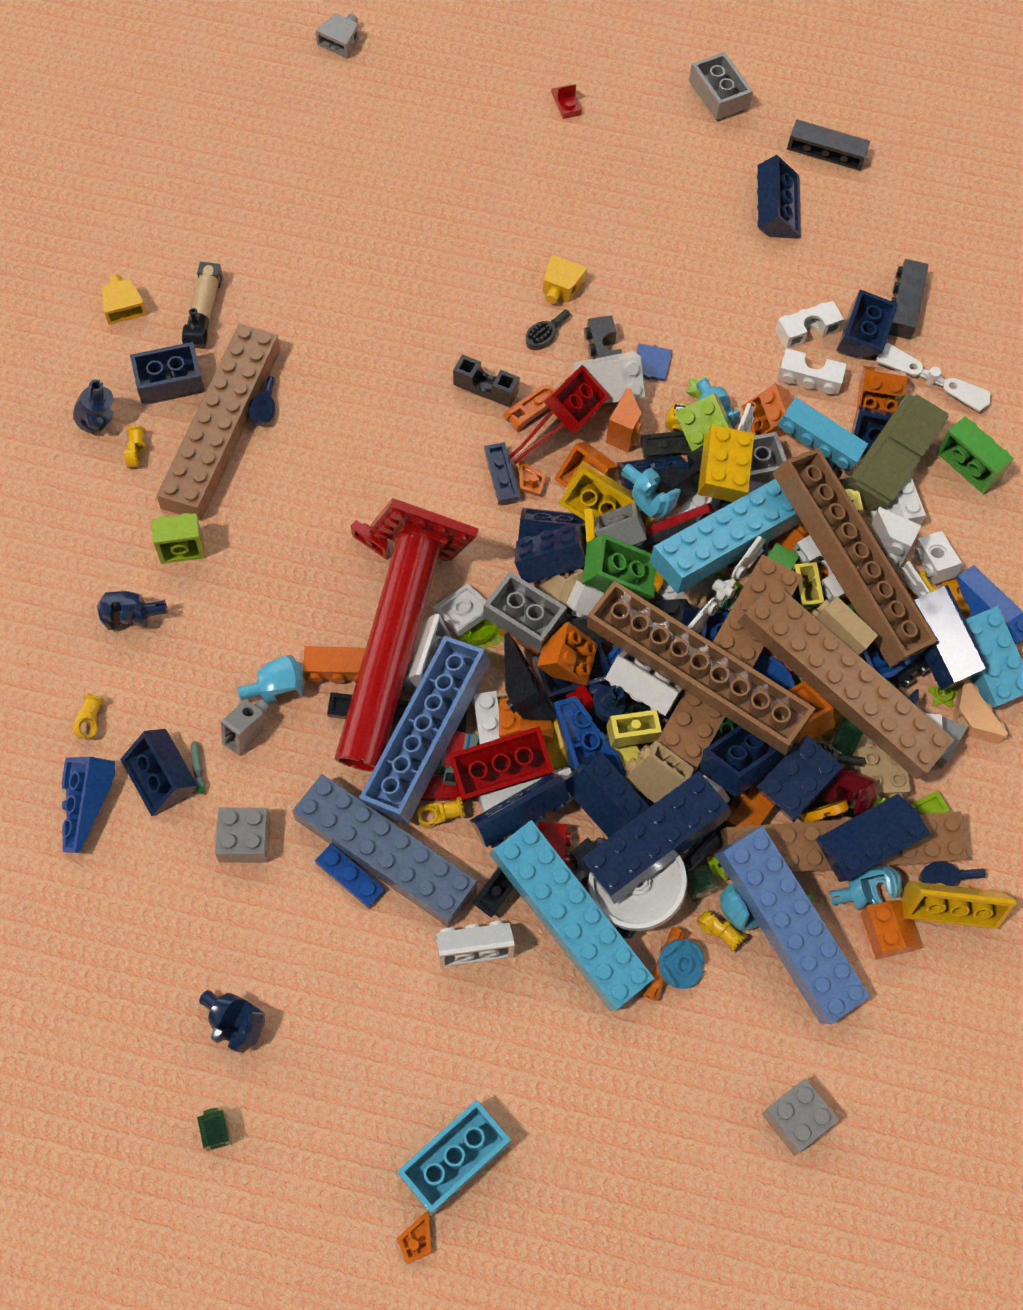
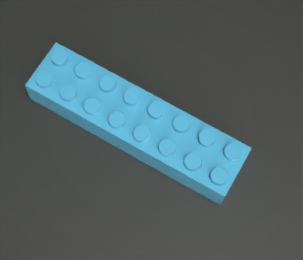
(723, 536)
(571, 916)

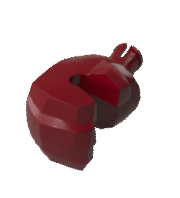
(849, 784)

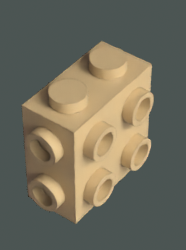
(656, 771)
(888, 774)

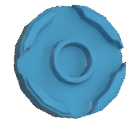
(681, 963)

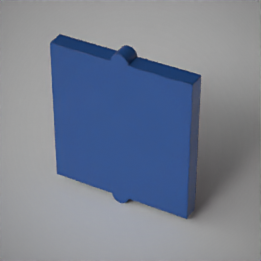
(654, 361)

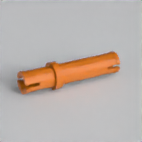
(655, 986)

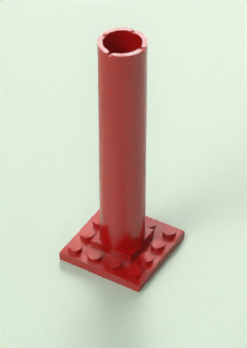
(420, 542)

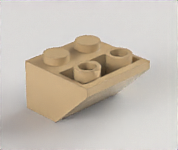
(561, 585)

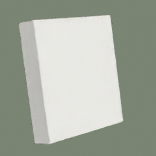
(461, 609)

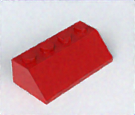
(500, 763)

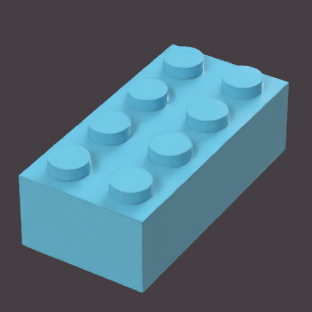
(1005, 673)
(454, 1157)

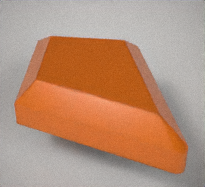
(530, 479)
(415, 1240)

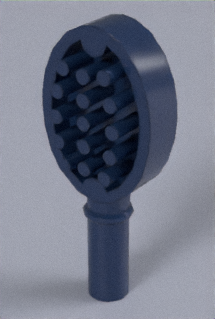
(262, 406)
(948, 874)

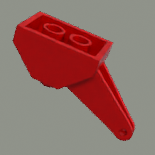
(571, 403)

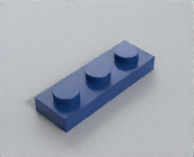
(350, 876)

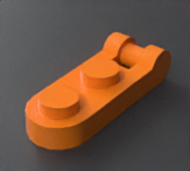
(529, 407)

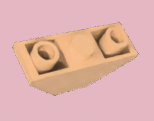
(977, 715)

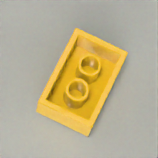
(725, 463)

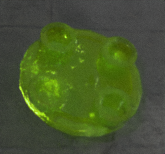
(480, 633)

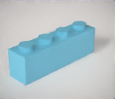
(821, 432)

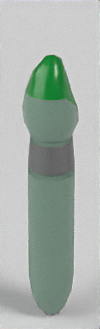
(197, 767)

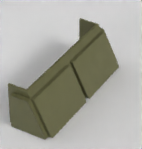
(896, 451)

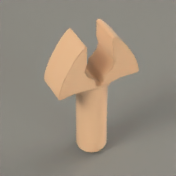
(694, 602)

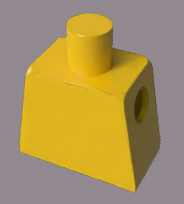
(562, 279)
(121, 300)

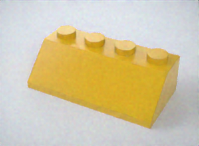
(595, 491)
(955, 904)

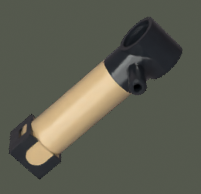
(209, 280)

